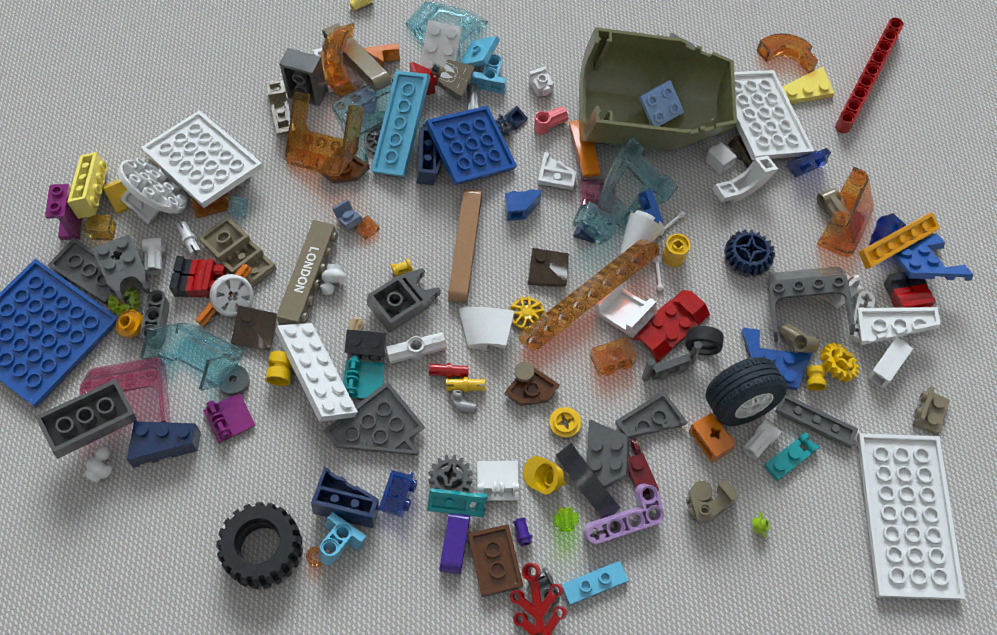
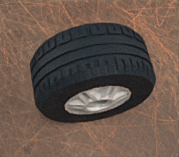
(746, 391)

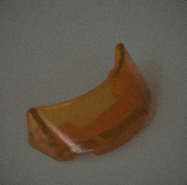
(333, 62)

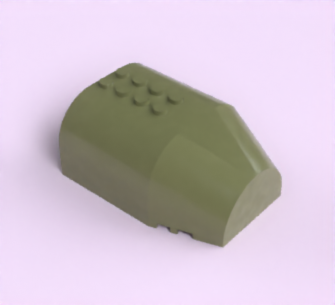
(628, 64)

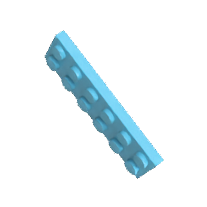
(400, 123)

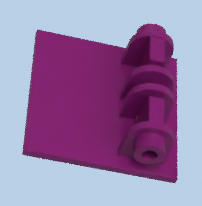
(228, 417)

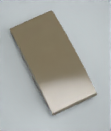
(234, 248)

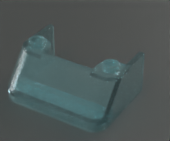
(195, 348)

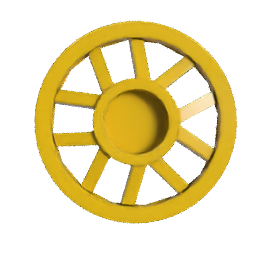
(526, 312)

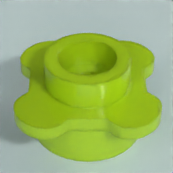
(760, 525)

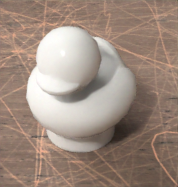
(332, 275)
(95, 467)

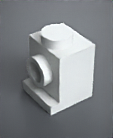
(541, 82)

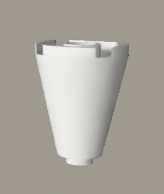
(640, 226)

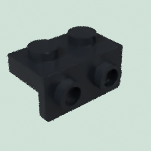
(365, 343)

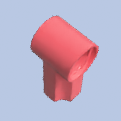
(547, 120)

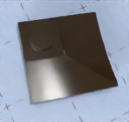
(548, 268)
(253, 328)

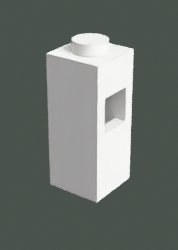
(890, 363)

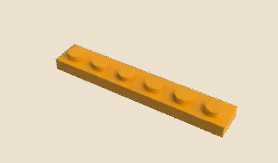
(898, 240)

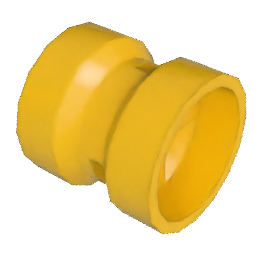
(816, 377)

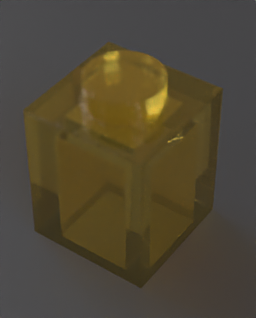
(100, 227)

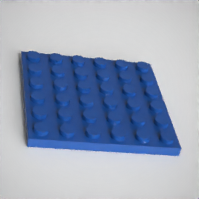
(46, 331)

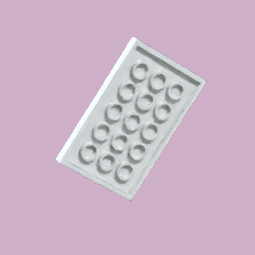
(767, 117)
(202, 158)

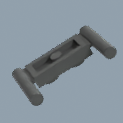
(665, 369)

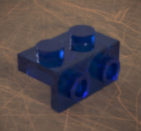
(808, 162)
(885, 226)
(397, 493)

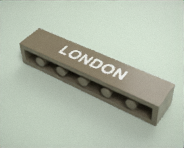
(307, 274)

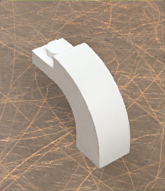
(748, 182)

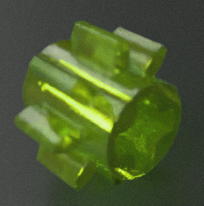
(566, 519)

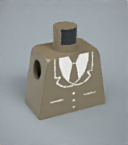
(453, 77)

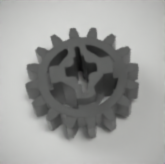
(442, 474)

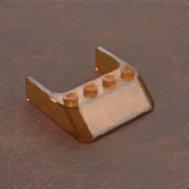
(317, 150)

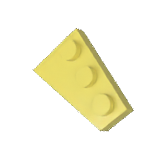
(809, 87)

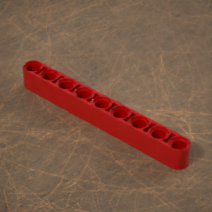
(869, 75)

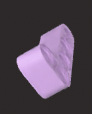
(622, 518)

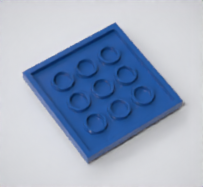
(470, 145)

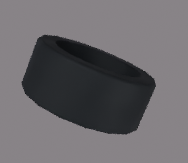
(709, 337)

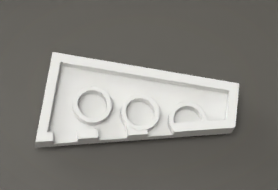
(889, 323)

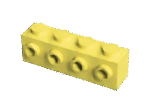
(87, 185)

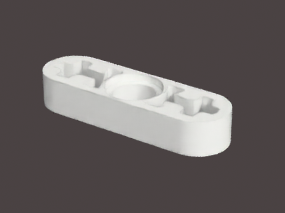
(859, 302)

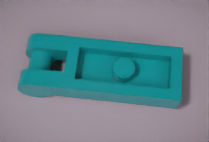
(790, 457)
(456, 502)

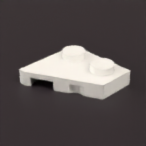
(556, 174)

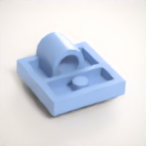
(661, 104)

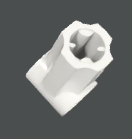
(153, 250)
(764, 436)

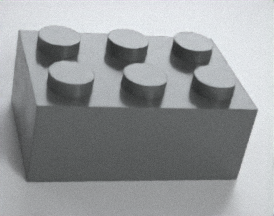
(303, 74)

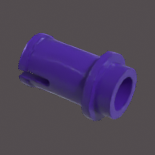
(522, 531)

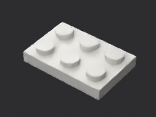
(440, 44)

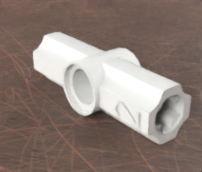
(404, 350)

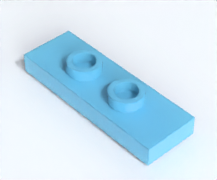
(594, 583)

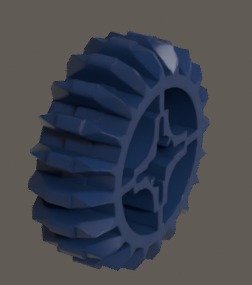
(758, 250)

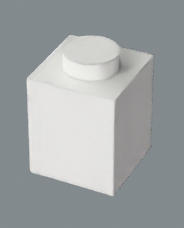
(720, 158)

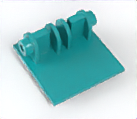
(362, 377)

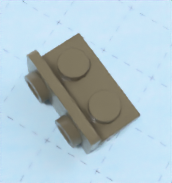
(931, 411)

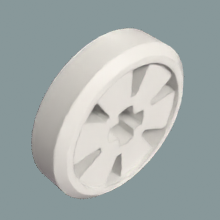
(220, 290)

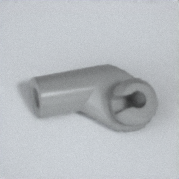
(460, 403)

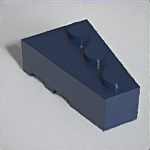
(428, 159)
(161, 440)
(345, 500)

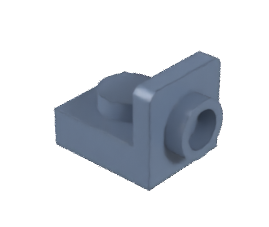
(346, 215)

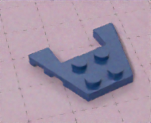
(921, 263)
(790, 364)

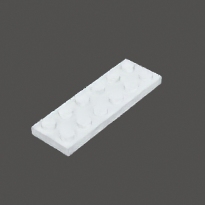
(316, 372)

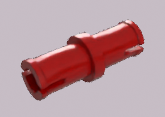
(448, 370)

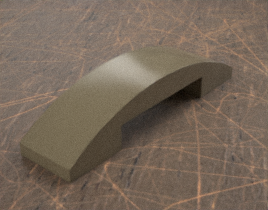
(279, 106)

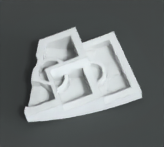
(486, 326)

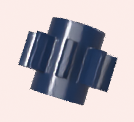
(508, 127)

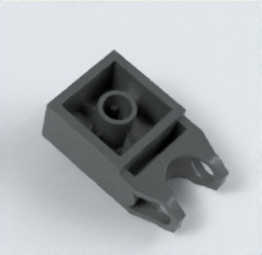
(121, 266)
(401, 299)

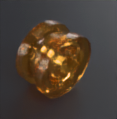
(315, 563)

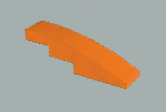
(585, 152)

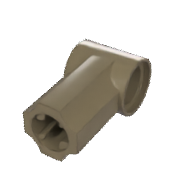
(831, 201)
(798, 339)

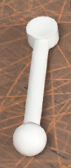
(681, 214)
(656, 260)

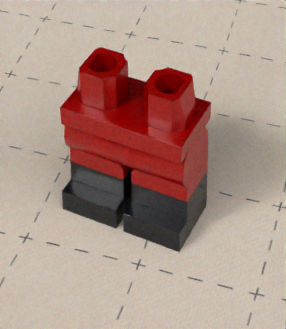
(194, 277)
(908, 292)

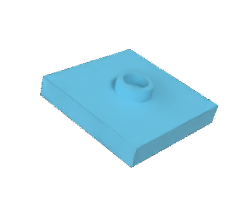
(480, 51)

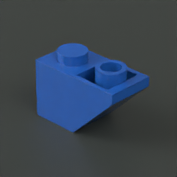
(521, 204)

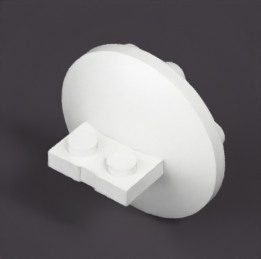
(150, 190)

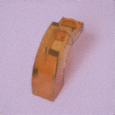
(789, 46)

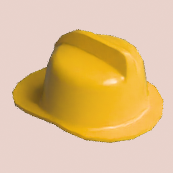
(543, 475)

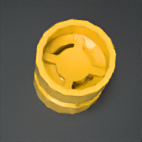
(676, 250)
(279, 369)

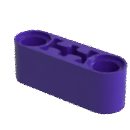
(454, 543)

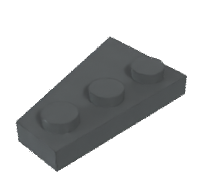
(651, 417)

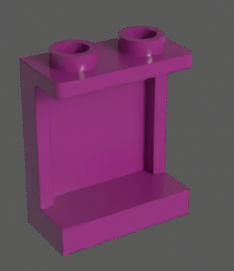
(59, 208)

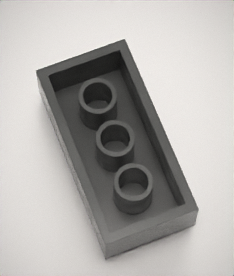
(86, 418)

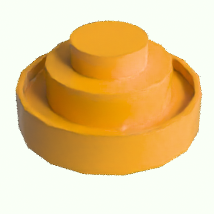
(129, 323)

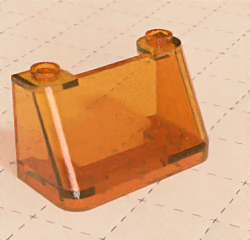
(846, 229)

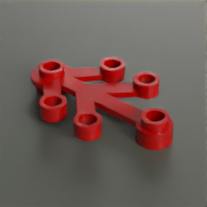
(538, 608)

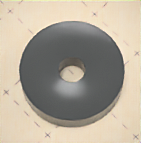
(240, 385)

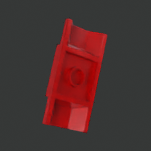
(671, 323)

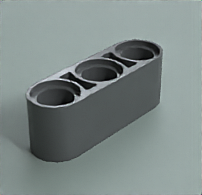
(155, 310)

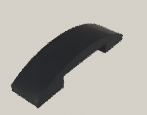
(587, 481)

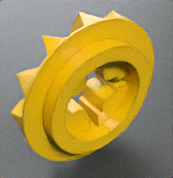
(569, 415)

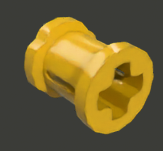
(401, 268)

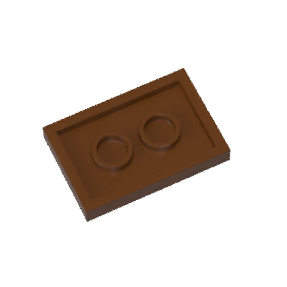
(495, 560)

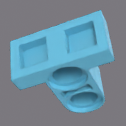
(490, 77)
(336, 544)

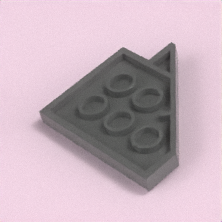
(380, 425)

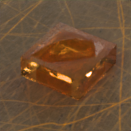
(367, 227)

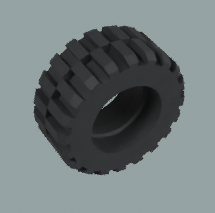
(241, 526)

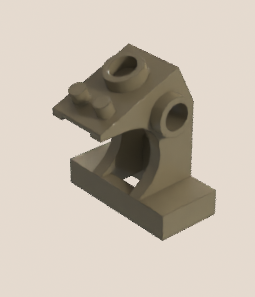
(725, 498)

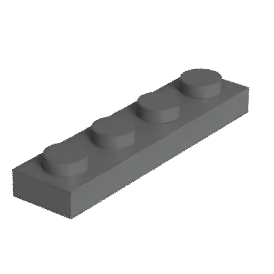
(817, 421)

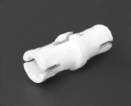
(188, 239)

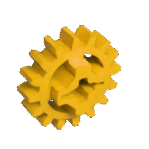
(839, 362)

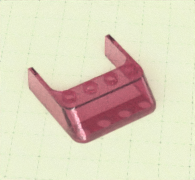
(133, 376)

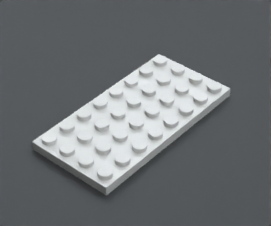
(909, 517)

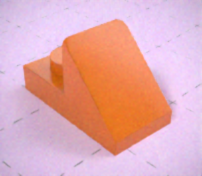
(384, 53)

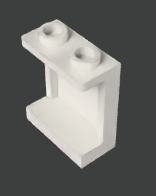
(626, 310)

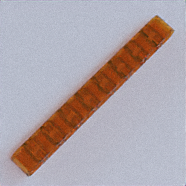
(580, 295)

